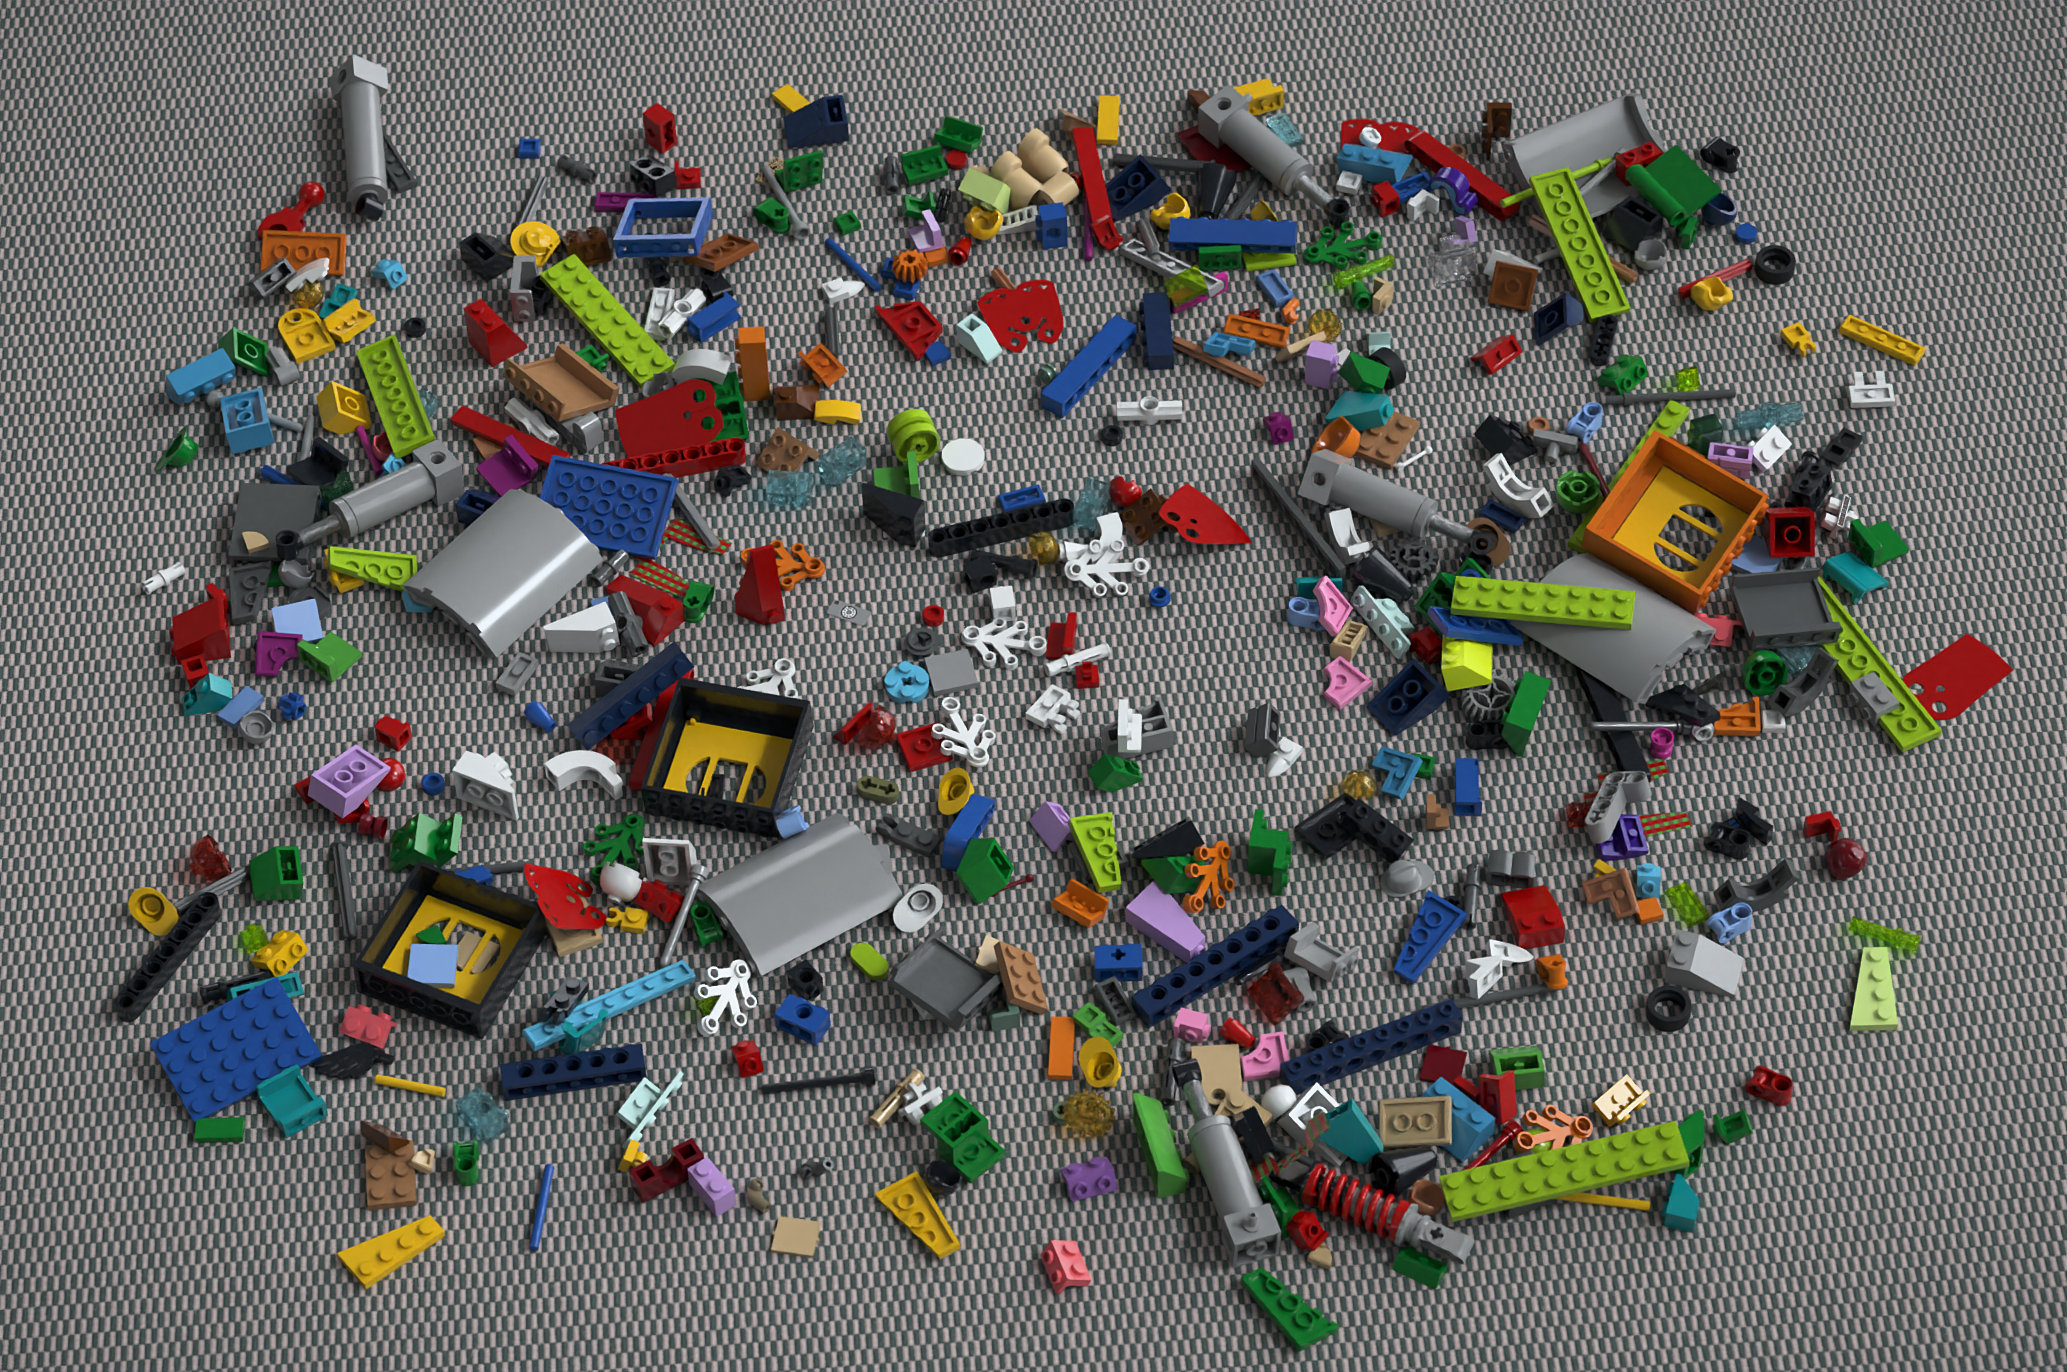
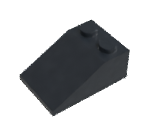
(894, 513)
(1173, 841)

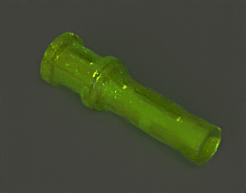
(1355, 272)
(1896, 937)

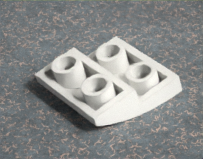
(311, 271)

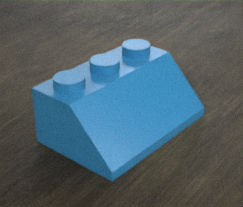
(1373, 163)
(200, 377)
(1470, 1122)

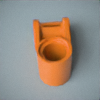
(1552, 971)

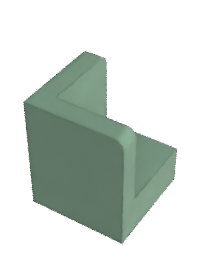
(1005, 1017)

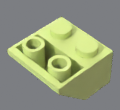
(985, 191)

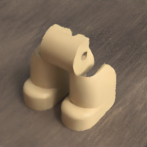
(1035, 164)

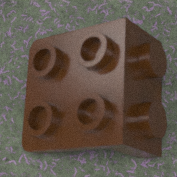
(1143, 517)

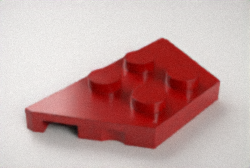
(911, 325)

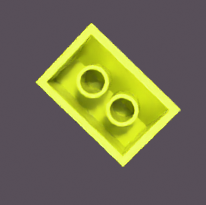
(1466, 663)

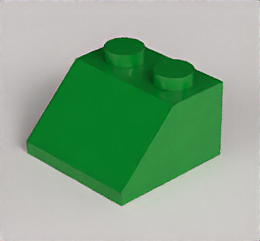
(1170, 873)

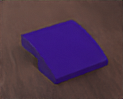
(1626, 840)

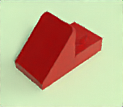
(633, 727)

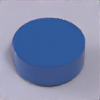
(1746, 233)
(433, 784)

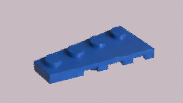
(1431, 931)

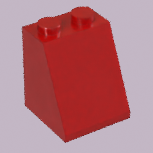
(491, 334)
(1789, 532)
(201, 631)

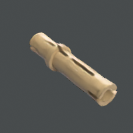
(895, 1099)

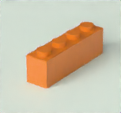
(753, 364)

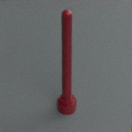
(1594, 469)

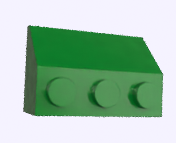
(1523, 710)

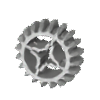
(1477, 699)

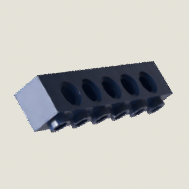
(563, 1079)

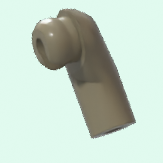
(754, 1195)

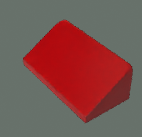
(854, 725)

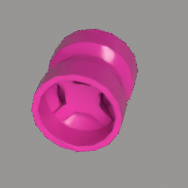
(1661, 743)

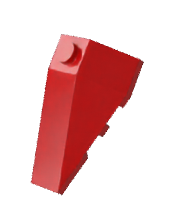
(760, 589)
(657, 608)

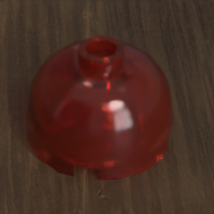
(878, 730)
(209, 860)

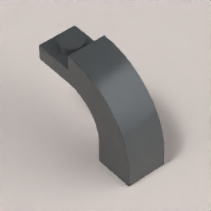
(1800, 693)
(1761, 892)

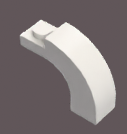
(701, 364)
(1513, 493)
(1108, 528)
(1344, 536)
(584, 766)

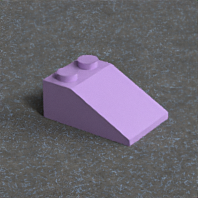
(347, 780)

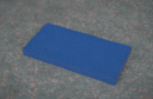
(1475, 628)

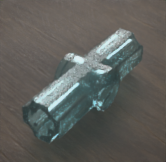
(1769, 415)

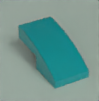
(340, 296)

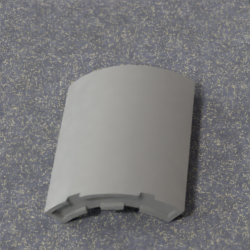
(1580, 142)
(505, 570)
(1621, 657)
(801, 893)

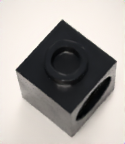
(980, 574)
(804, 973)

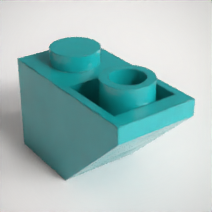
(207, 695)
(1682, 1206)

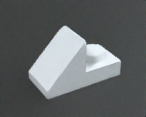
(1483, 974)

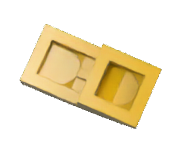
(832, 410)

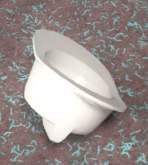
(917, 907)

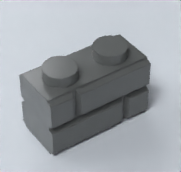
(271, 278)
(1262, 730)

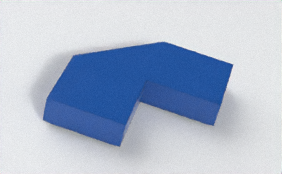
(901, 289)

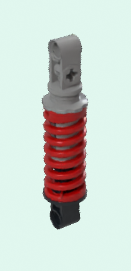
(1370, 1210)

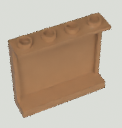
(562, 384)

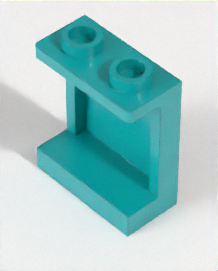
(291, 1101)

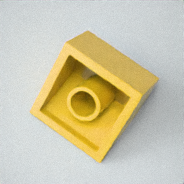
(343, 409)

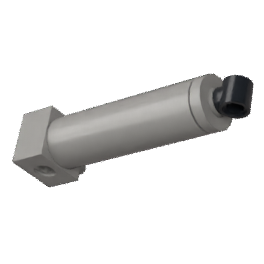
(358, 91)

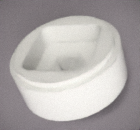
(1370, 137)

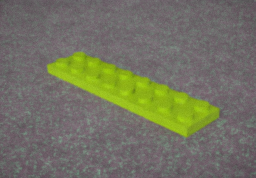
(1579, 244)
(606, 320)
(395, 396)
(1543, 602)

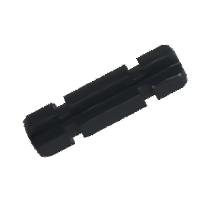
(942, 205)

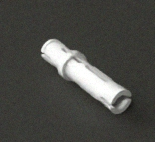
(1069, 662)

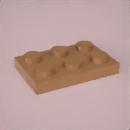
(1386, 443)
(1020, 977)
(390, 1178)

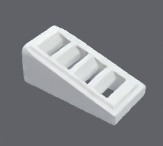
(1023, 218)

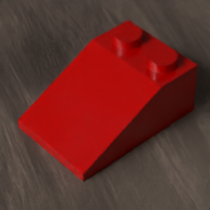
(1534, 917)

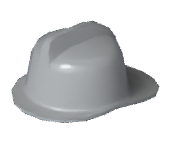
(1406, 878)

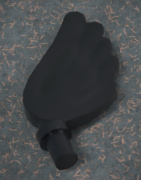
(1261, 965)
(351, 1061)

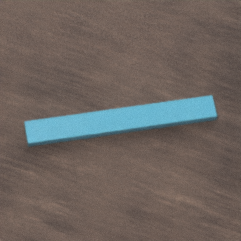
(614, 1002)

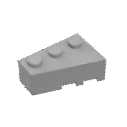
(1155, 733)

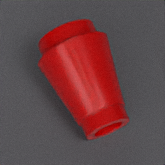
(960, 251)
(1236, 1033)

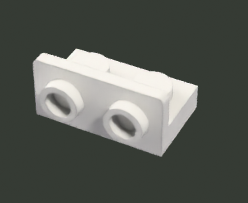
(1128, 728)

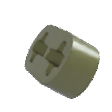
(878, 790)

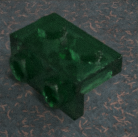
(341, 487)

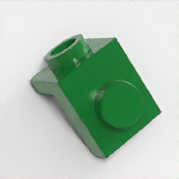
(914, 206)
(592, 357)
(1732, 1127)

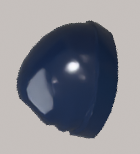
(1719, 210)

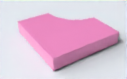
(1333, 606)
(1345, 682)
(1266, 1058)

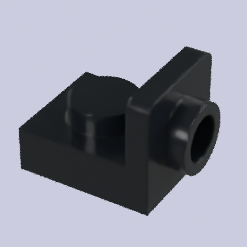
(729, 477)

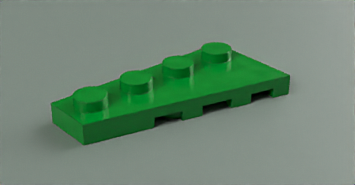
(1288, 1311)

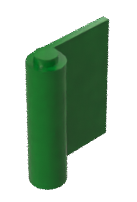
(1673, 185)

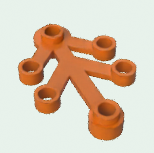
(808, 567)
(1220, 855)
(1525, 1141)

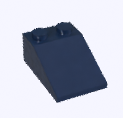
(1135, 189)
(1407, 698)

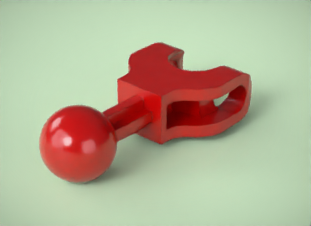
(310, 196)

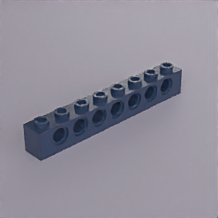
(1200, 974)
(1372, 1047)

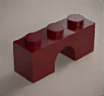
(652, 1181)

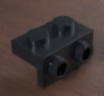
(1254, 1133)

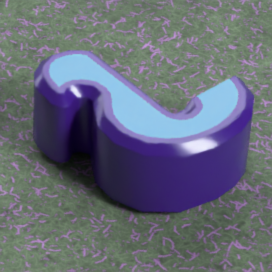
(1457, 189)

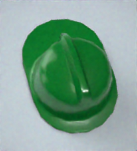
(180, 451)

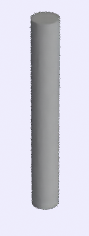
(308, 433)

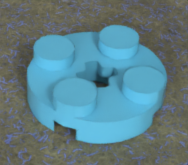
(906, 673)

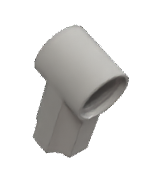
(283, 369)
(1300, 980)

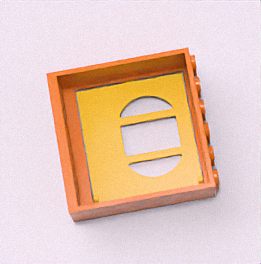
(1682, 482)

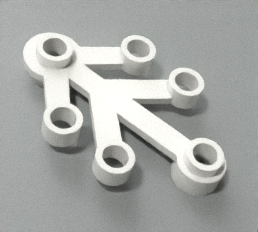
(1103, 569)
(977, 637)
(777, 676)
(975, 755)
(727, 995)

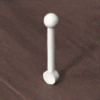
(1400, 466)

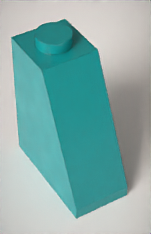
(1362, 409)
(1351, 1133)

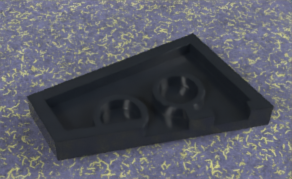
(1686, 704)

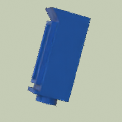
(713, 318)
(1467, 787)

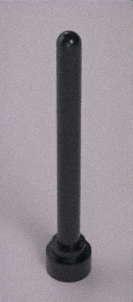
(865, 1076)

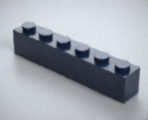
(630, 696)

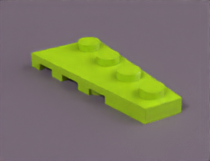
(374, 566)
(1097, 846)

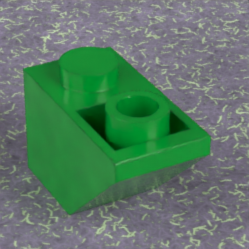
(1114, 773)

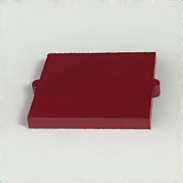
(1442, 1063)

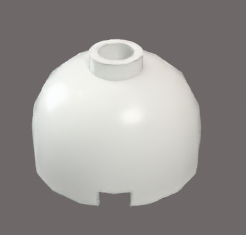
(620, 882)

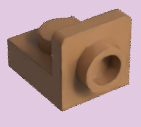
(1435, 816)

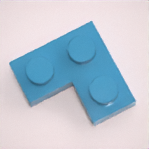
(1221, 343)
(1401, 770)

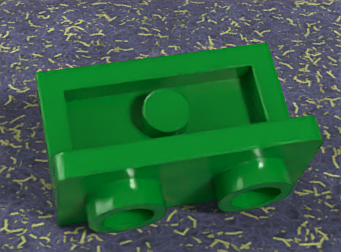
(959, 134)
(923, 165)
(1624, 374)

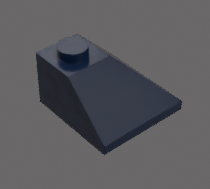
(1557, 318)

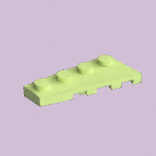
(1874, 996)

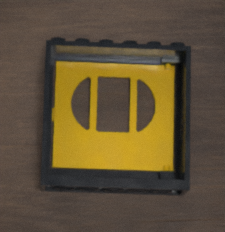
(731, 727)
(476, 997)

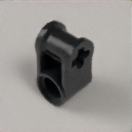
(1719, 153)
(714, 284)
(541, 295)
(1485, 735)
(1728, 841)
(1324, 1036)

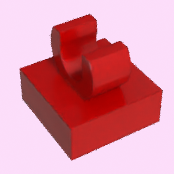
(1087, 676)

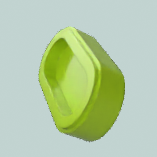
(869, 961)

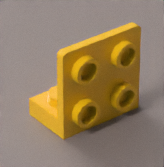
(1264, 96)

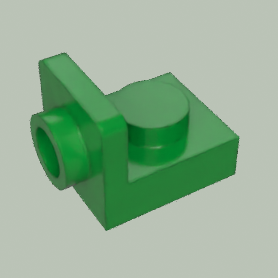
(1688, 231)

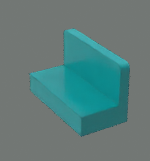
(1306, 585)

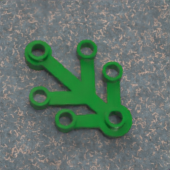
(1319, 253)
(617, 844)

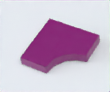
(275, 650)

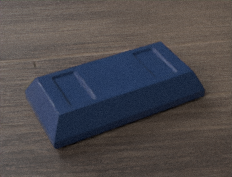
(1502, 516)

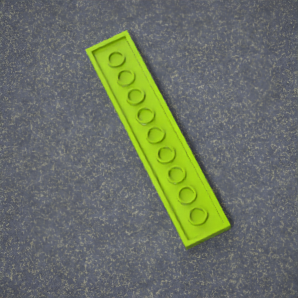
(1858, 657)
(1564, 1171)

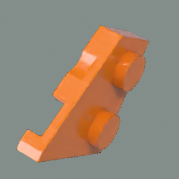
(1739, 720)

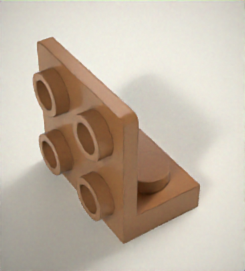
(785, 453)

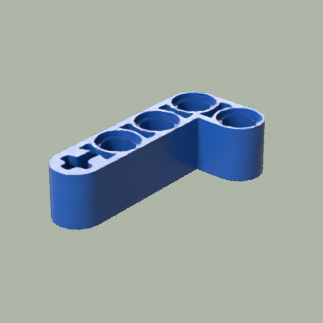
(967, 826)

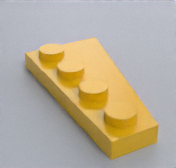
(917, 1210)
(386, 1253)

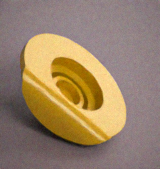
(534, 240)

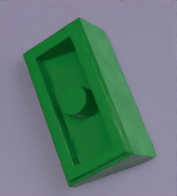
(1420, 1267)

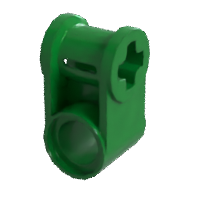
(772, 215)
(697, 601)
(705, 928)
(466, 1162)

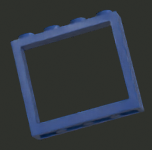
(663, 244)

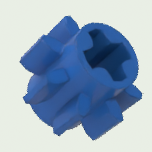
(292, 706)

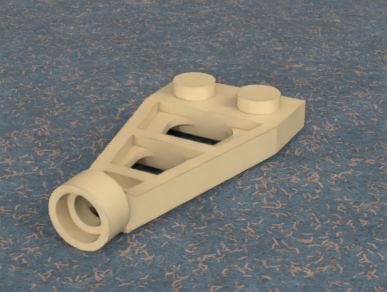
(1233, 1104)

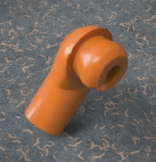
(1288, 311)

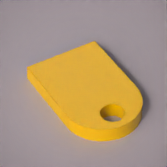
(305, 337)

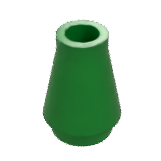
(1360, 295)

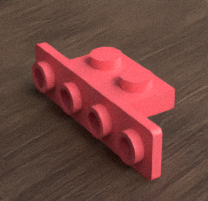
(1724, 628)

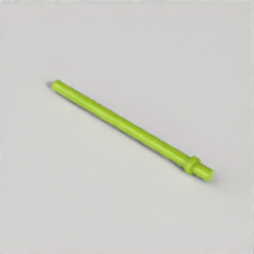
(1597, 166)

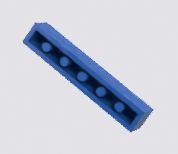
(1253, 236)
(1088, 366)

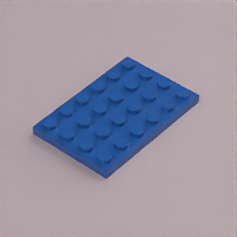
(611, 504)
(235, 1049)

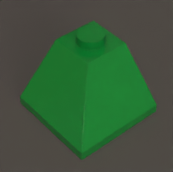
(245, 351)
(1364, 373)

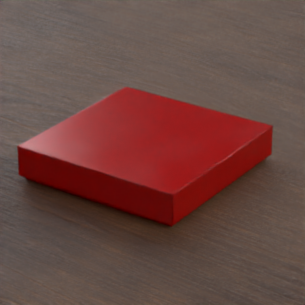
(921, 749)

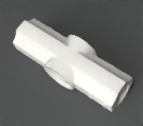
(678, 315)
(1149, 410)
(531, 421)

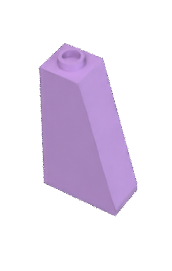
(1165, 922)

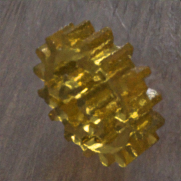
(1088, 1113)

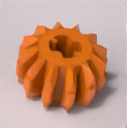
(910, 266)

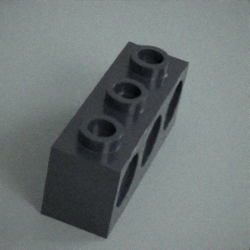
(1376, 832)

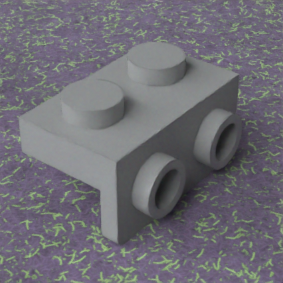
(1872, 698)

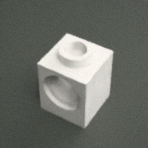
(1003, 603)

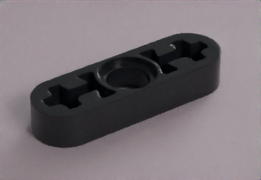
(1602, 333)

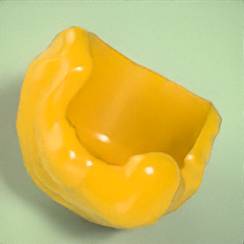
(1174, 207)
(983, 223)
(1711, 294)

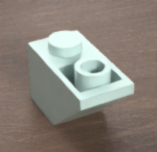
(978, 338)

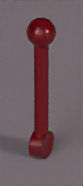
(1028, 878)

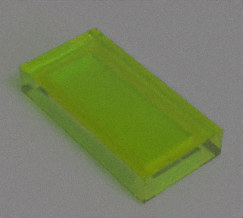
(1687, 904)

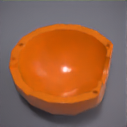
(1339, 437)

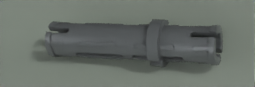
(1472, 888)
(1169, 1086)

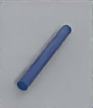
(853, 265)
(541, 1207)

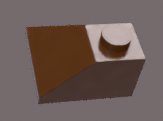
(796, 401)

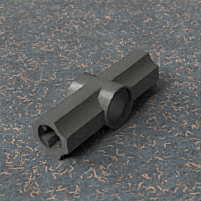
(628, 623)

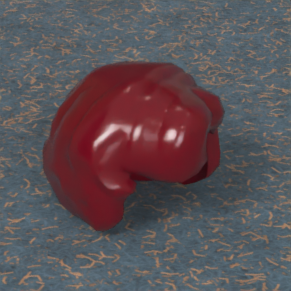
(1845, 858)

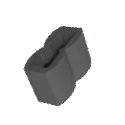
(1511, 869)

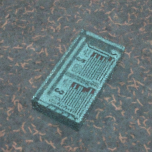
(1284, 130)

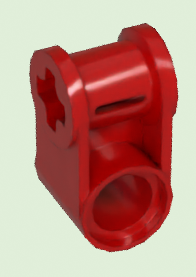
(1769, 1086)

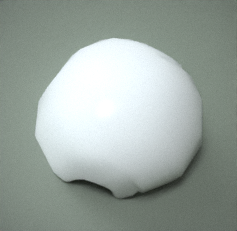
(1278, 1100)

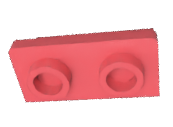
(367, 1026)
(1065, 1265)

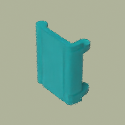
(1853, 575)
(586, 1037)

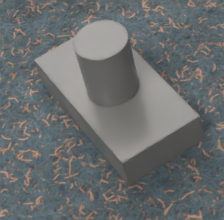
(1554, 443)

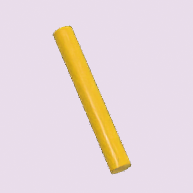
(410, 1085)

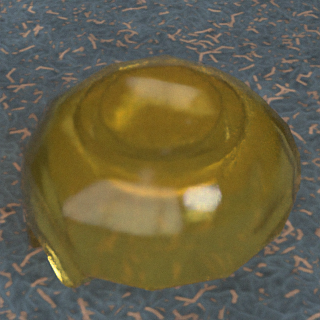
(309, 295)
(1325, 321)
(1043, 545)
(1359, 783)

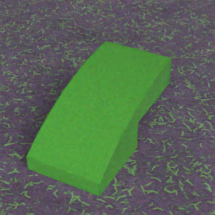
(1094, 1024)

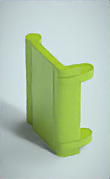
(1263, 261)

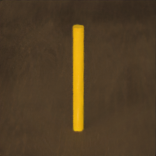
(1607, 1201)

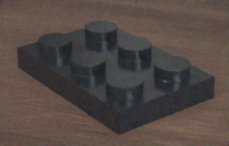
(1323, 828)

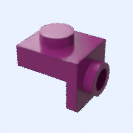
(1279, 426)

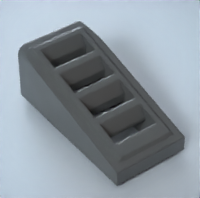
(1106, 985)

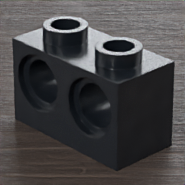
(652, 175)

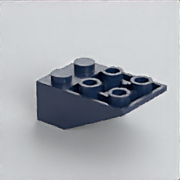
(817, 123)

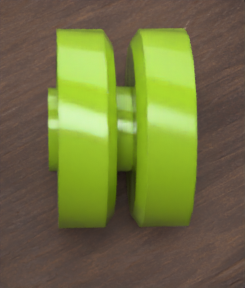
(913, 432)

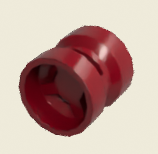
(373, 825)

